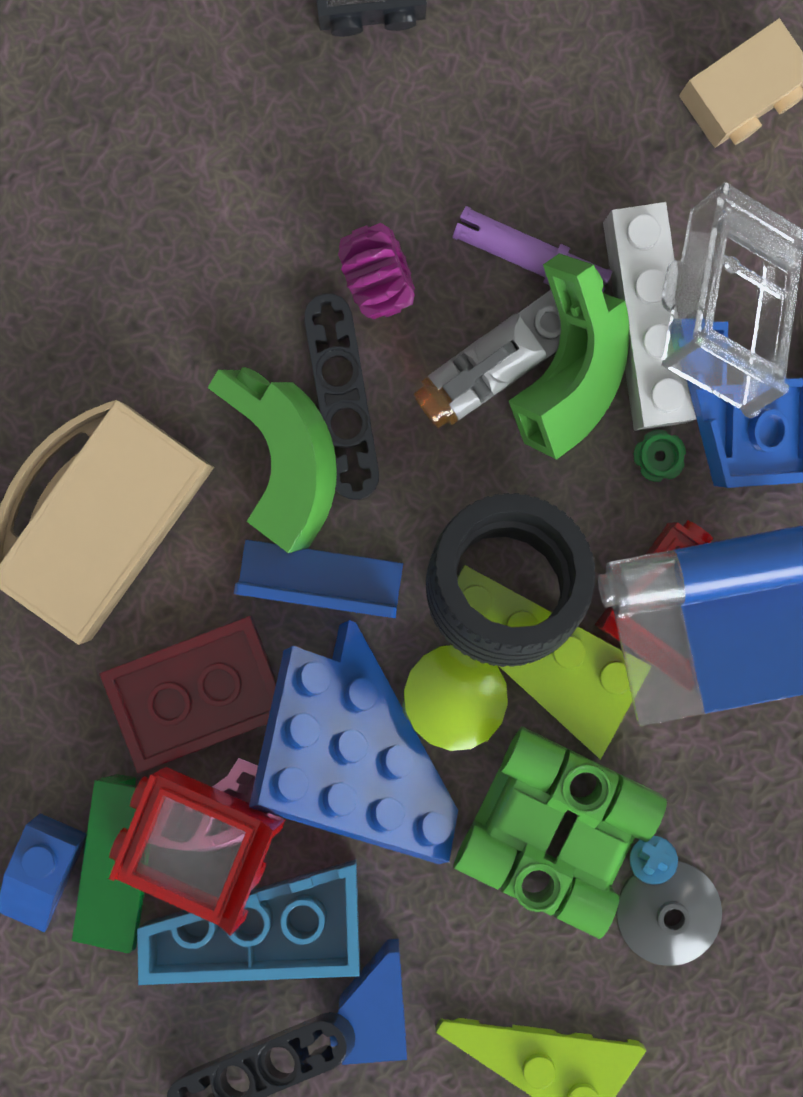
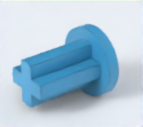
(653, 860)

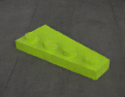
(578, 683)

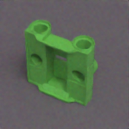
(523, 815)

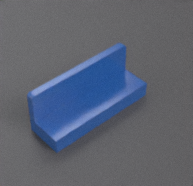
(320, 579)

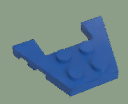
(751, 449)

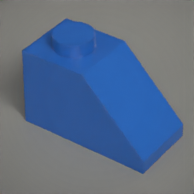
(40, 871)
(376, 1009)

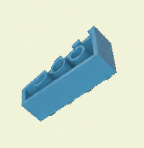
(290, 932)

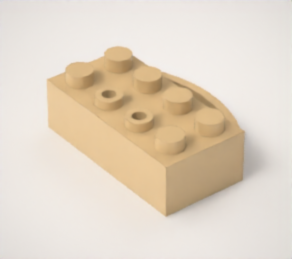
(94, 517)

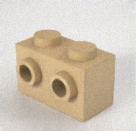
(746, 85)

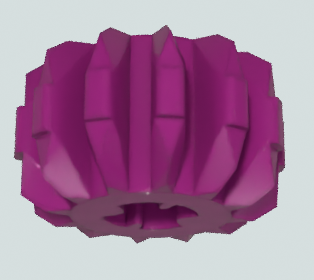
(376, 271)

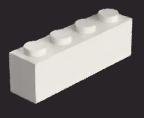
(639, 256)

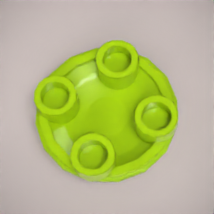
(454, 699)

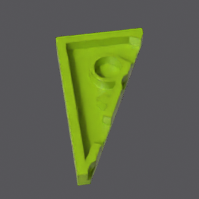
(547, 1061)

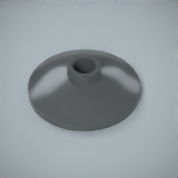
(643, 912)

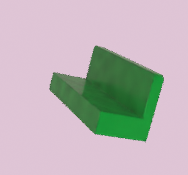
(107, 909)

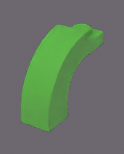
(587, 365)
(300, 452)

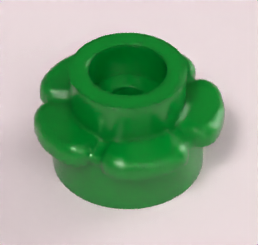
(672, 448)

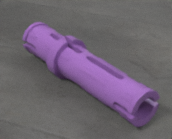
(512, 244)

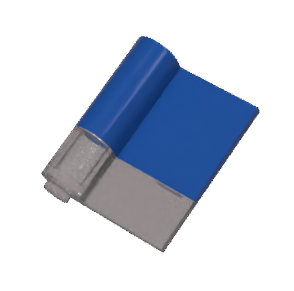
(710, 624)

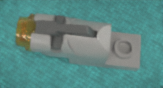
(491, 363)

